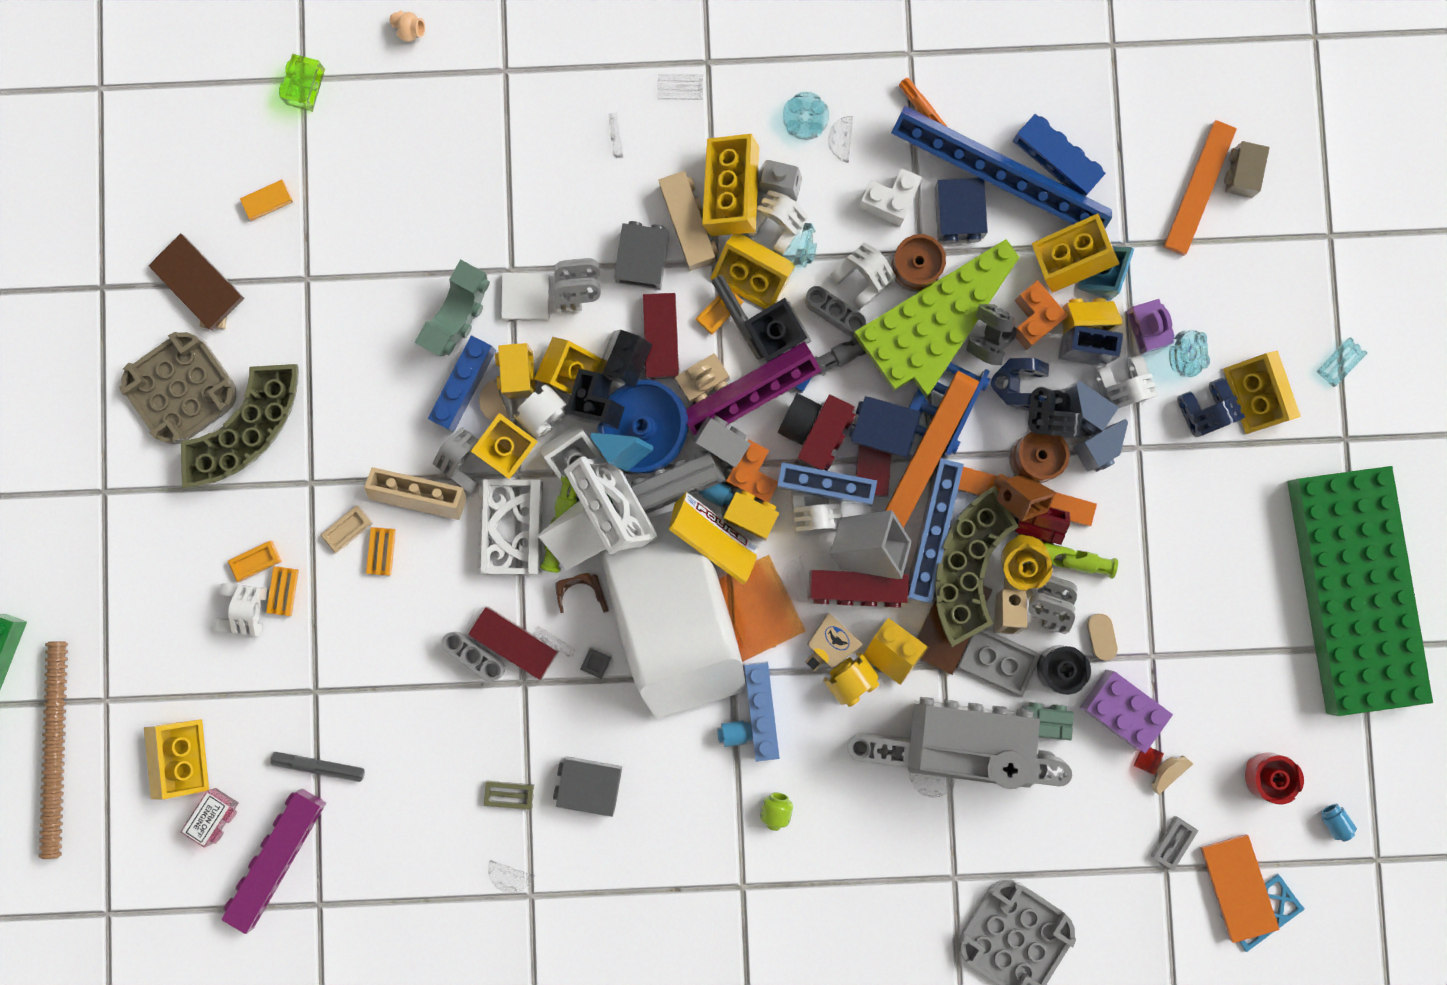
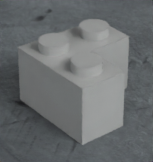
(721, 441)

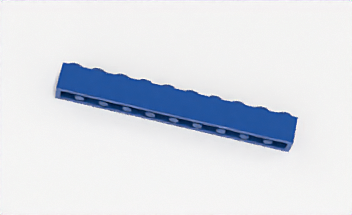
(997, 168)

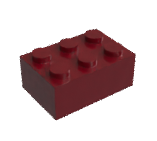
(826, 434)

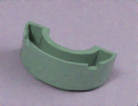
(457, 312)

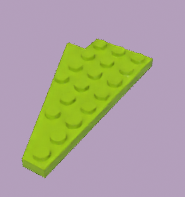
(930, 327)

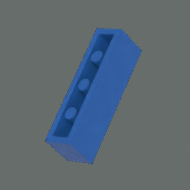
(1058, 155)
(462, 383)

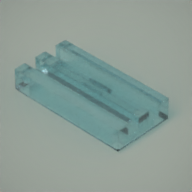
(1355, 348)

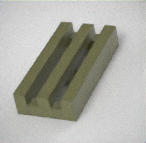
(529, 796)

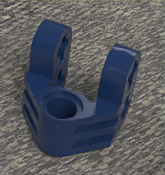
(1011, 370)
(1214, 417)

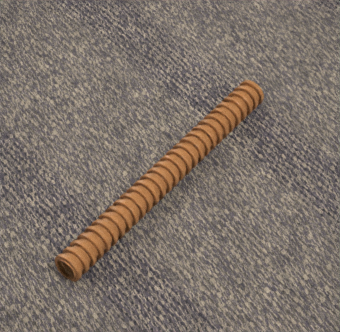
(53, 750)

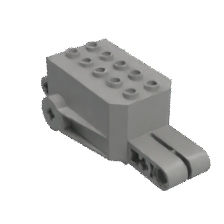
(969, 745)

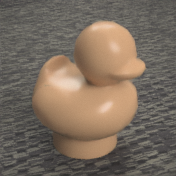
(408, 25)

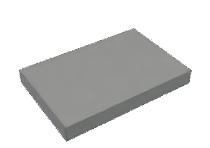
(999, 661)

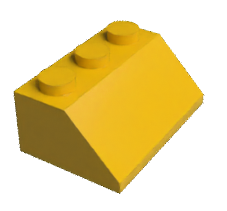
(1075, 253)
(753, 270)
(1262, 391)
(176, 759)

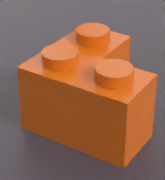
(1042, 314)
(747, 474)

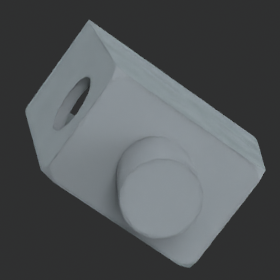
(779, 178)

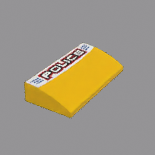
(713, 537)

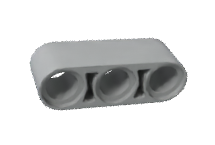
(461, 654)

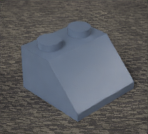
(1095, 408)
(1102, 447)

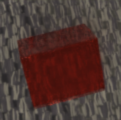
(1150, 761)

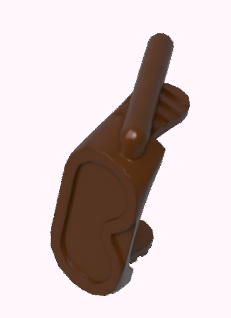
(584, 578)

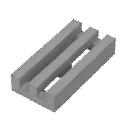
(1166, 838)

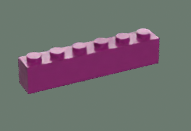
(756, 387)
(273, 861)

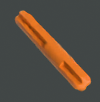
(919, 101)

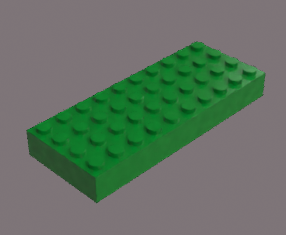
(1359, 591)

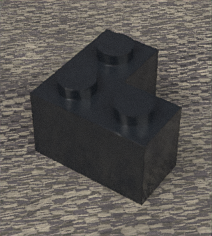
(590, 402)

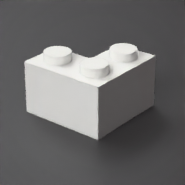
(891, 203)

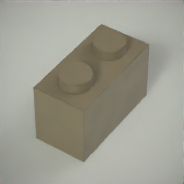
(1246, 169)

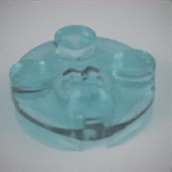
(816, 108)
(1196, 344)

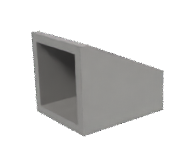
(871, 545)

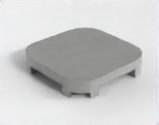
(1016, 936)

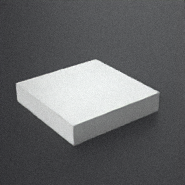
(525, 296)

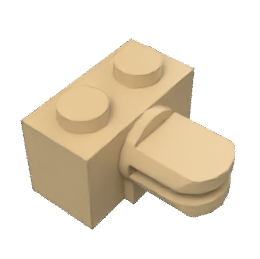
(702, 379)

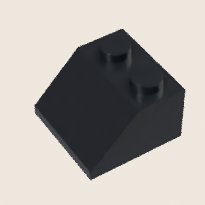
(777, 329)
(624, 357)

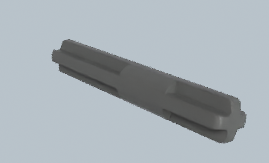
(736, 312)
(317, 766)

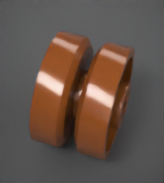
(922, 249)
(1053, 456)

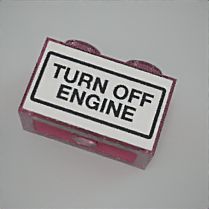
(210, 817)

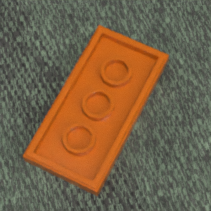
(1239, 888)

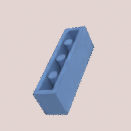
(827, 484)
(761, 711)

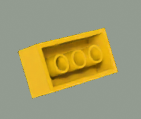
(731, 185)

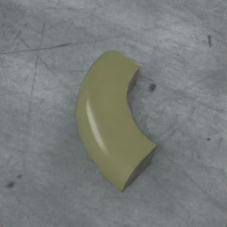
(247, 432)

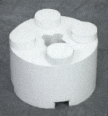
(541, 411)

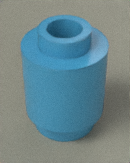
(719, 494)
(735, 733)
(1338, 822)

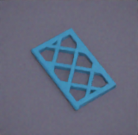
(1281, 918)

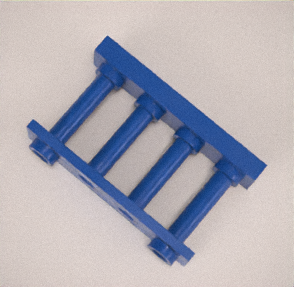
(920, 404)

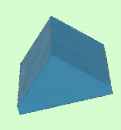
(1109, 282)
(621, 450)

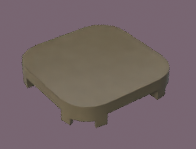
(178, 388)

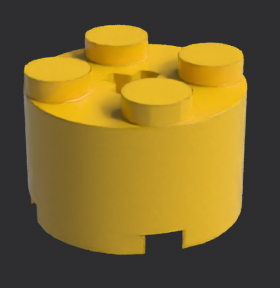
(1031, 574)
(851, 680)

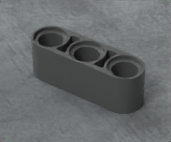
(828, 301)

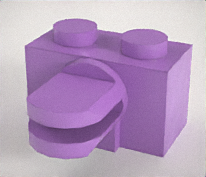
(1151, 326)

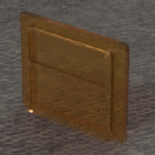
(760, 609)

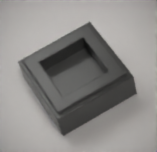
(595, 663)

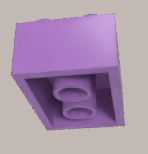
(1126, 711)

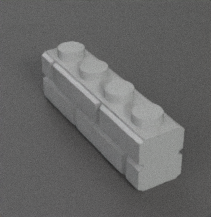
(671, 485)

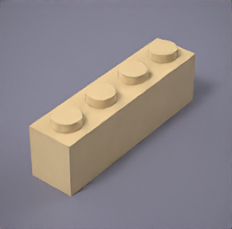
(687, 221)
(415, 493)

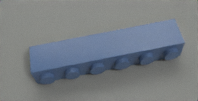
(934, 529)

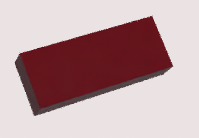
(662, 332)
(874, 466)
(513, 642)

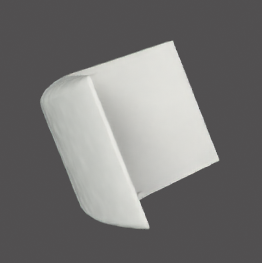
(673, 623)

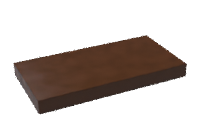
(196, 282)
(932, 635)

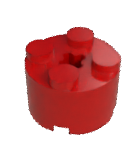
(1277, 790)

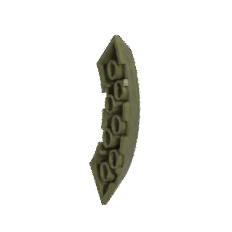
(964, 566)

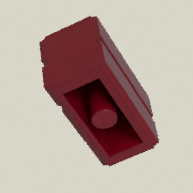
(1048, 526)

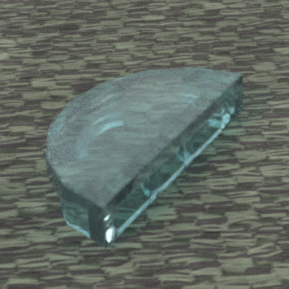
(806, 248)

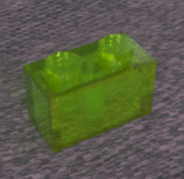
(301, 82)

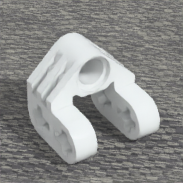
(783, 212)
(872, 267)
(1130, 391)
(815, 516)
(242, 610)

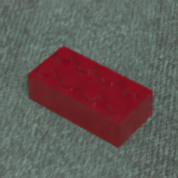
(857, 586)

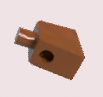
(1023, 496)

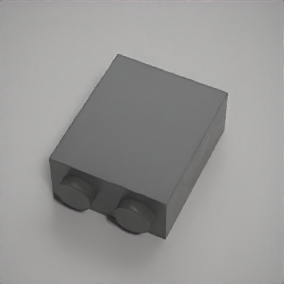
(641, 255)
(588, 786)

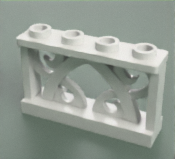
(531, 500)
(617, 531)

